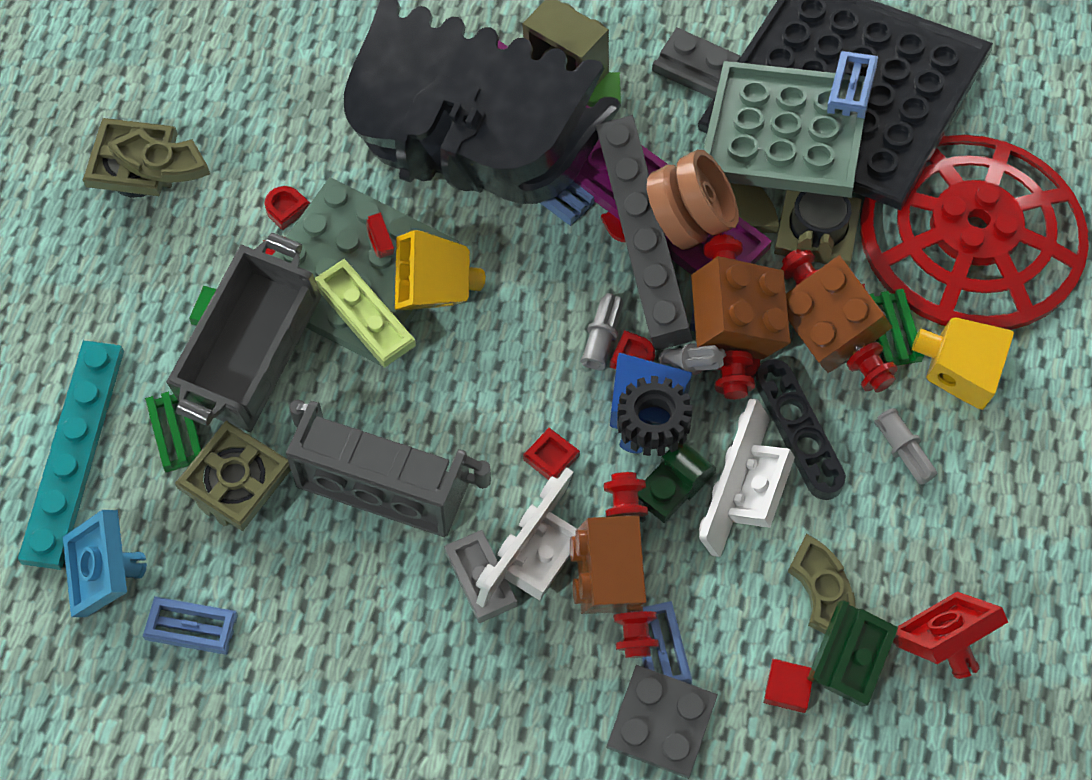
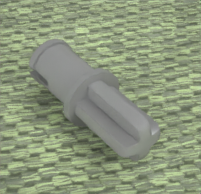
(602, 332)
(694, 358)
(905, 445)

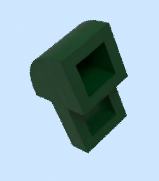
(675, 481)

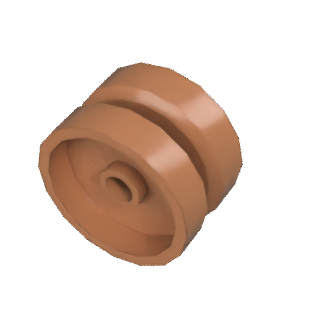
(692, 200)

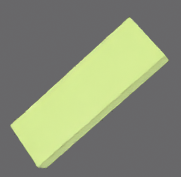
(364, 313)

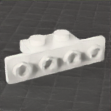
(749, 482)
(538, 550)

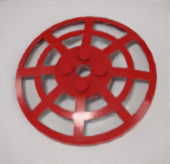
(980, 245)

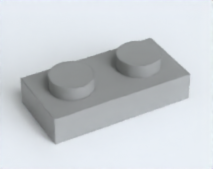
(468, 559)

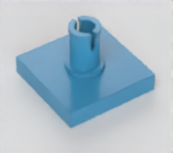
(97, 564)

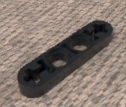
(804, 427)

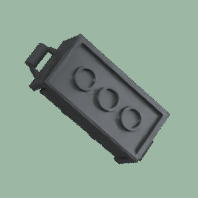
(245, 336)
(378, 472)

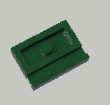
(852, 653)

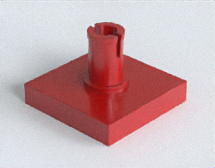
(949, 630)

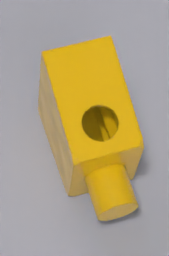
(433, 272)
(966, 358)

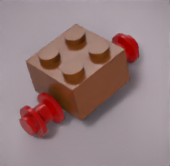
(738, 310)
(837, 318)
(612, 565)

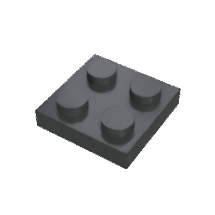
(662, 721)

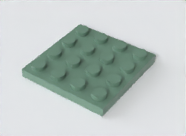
(776, 130)
(335, 230)

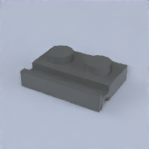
(693, 62)

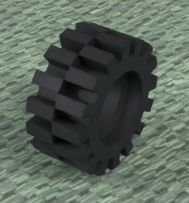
(658, 396)

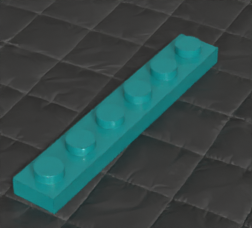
(71, 455)

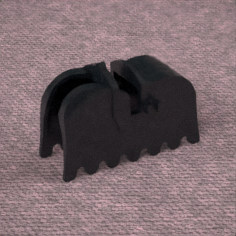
(472, 109)

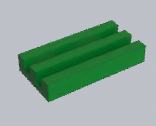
(908, 324)
(167, 402)

